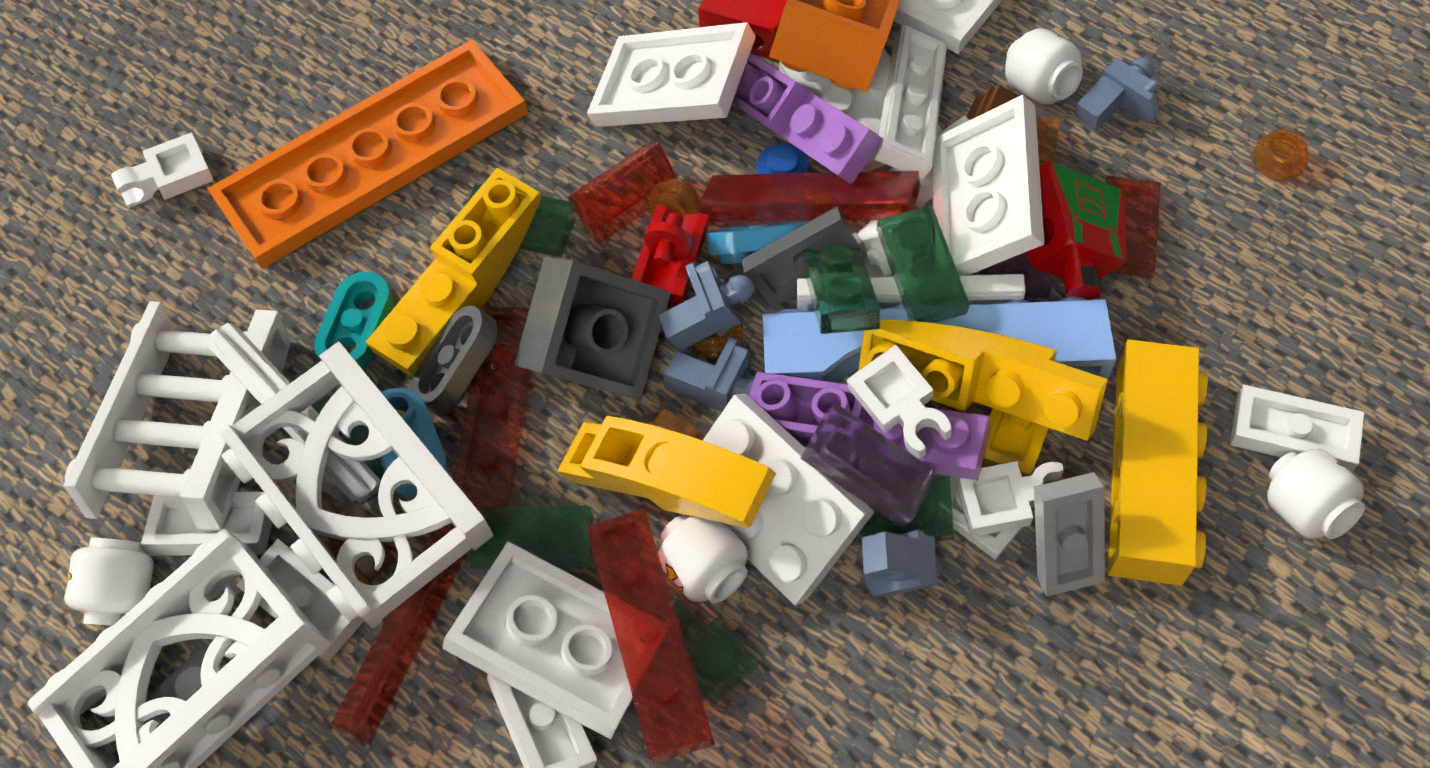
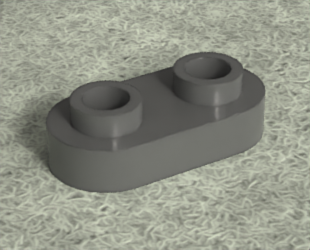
(455, 359)

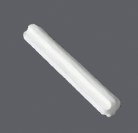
(263, 382)

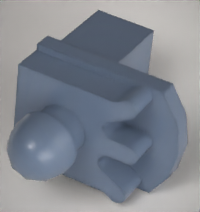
(1121, 86)
(709, 310)
(707, 382)
(900, 563)

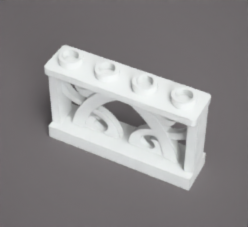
(353, 404)
(174, 612)

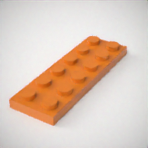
(367, 152)

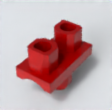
(669, 246)

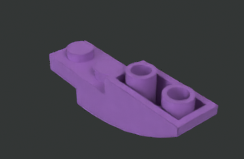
(805, 119)
(802, 402)

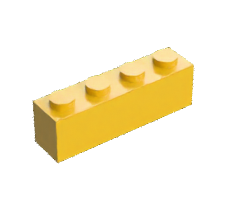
(1156, 464)

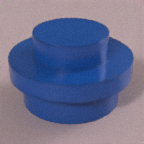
(782, 160)

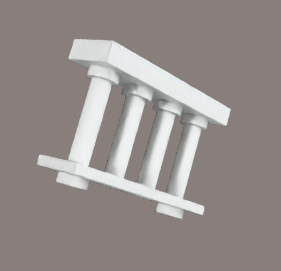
(210, 482)

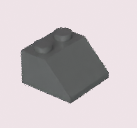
(592, 327)

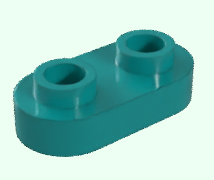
(352, 325)

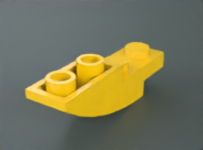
(465, 272)
(995, 372)
(668, 469)

